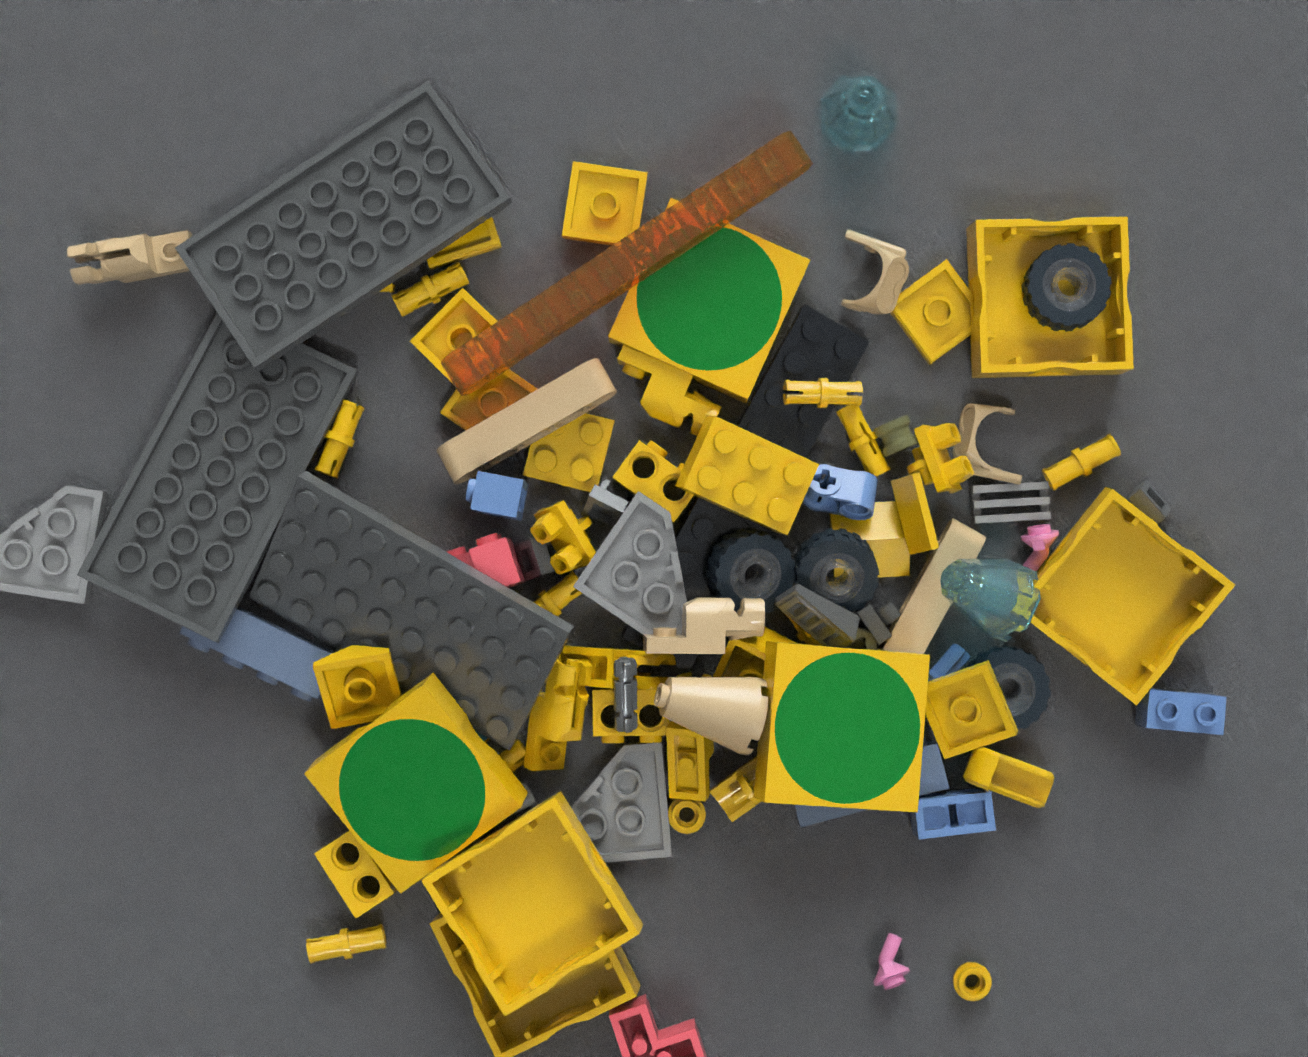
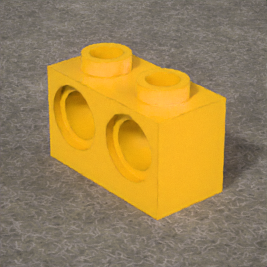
(653, 485)
(647, 734)
(348, 875)

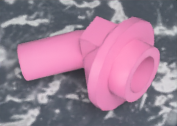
(1040, 539)
(890, 973)

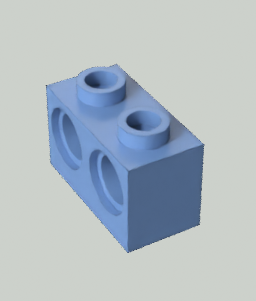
(497, 495)
(1182, 711)
(953, 813)

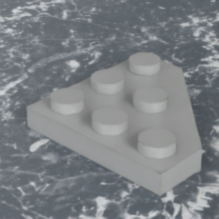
(50, 545)
(638, 569)
(628, 806)

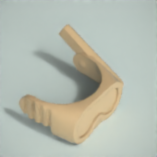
(894, 274)
(968, 423)

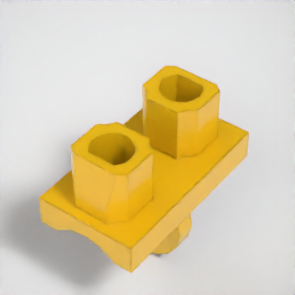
(934, 460)
(567, 536)
(737, 791)

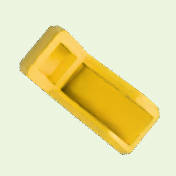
(1008, 777)

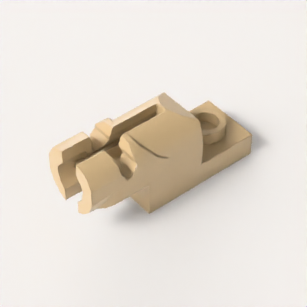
(129, 258)
(706, 626)

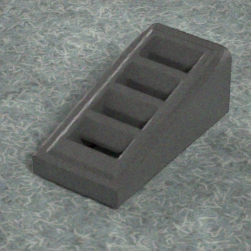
(819, 617)

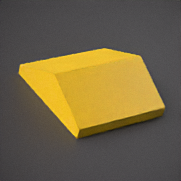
(451, 328)
(914, 514)
(884, 536)
(356, 684)

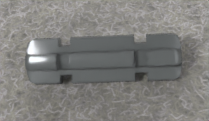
(625, 694)

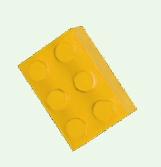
(747, 475)

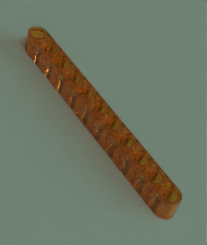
(626, 263)

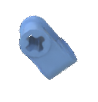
(843, 492)

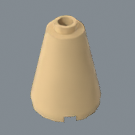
(716, 708)

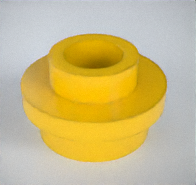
(692, 825)
(976, 992)

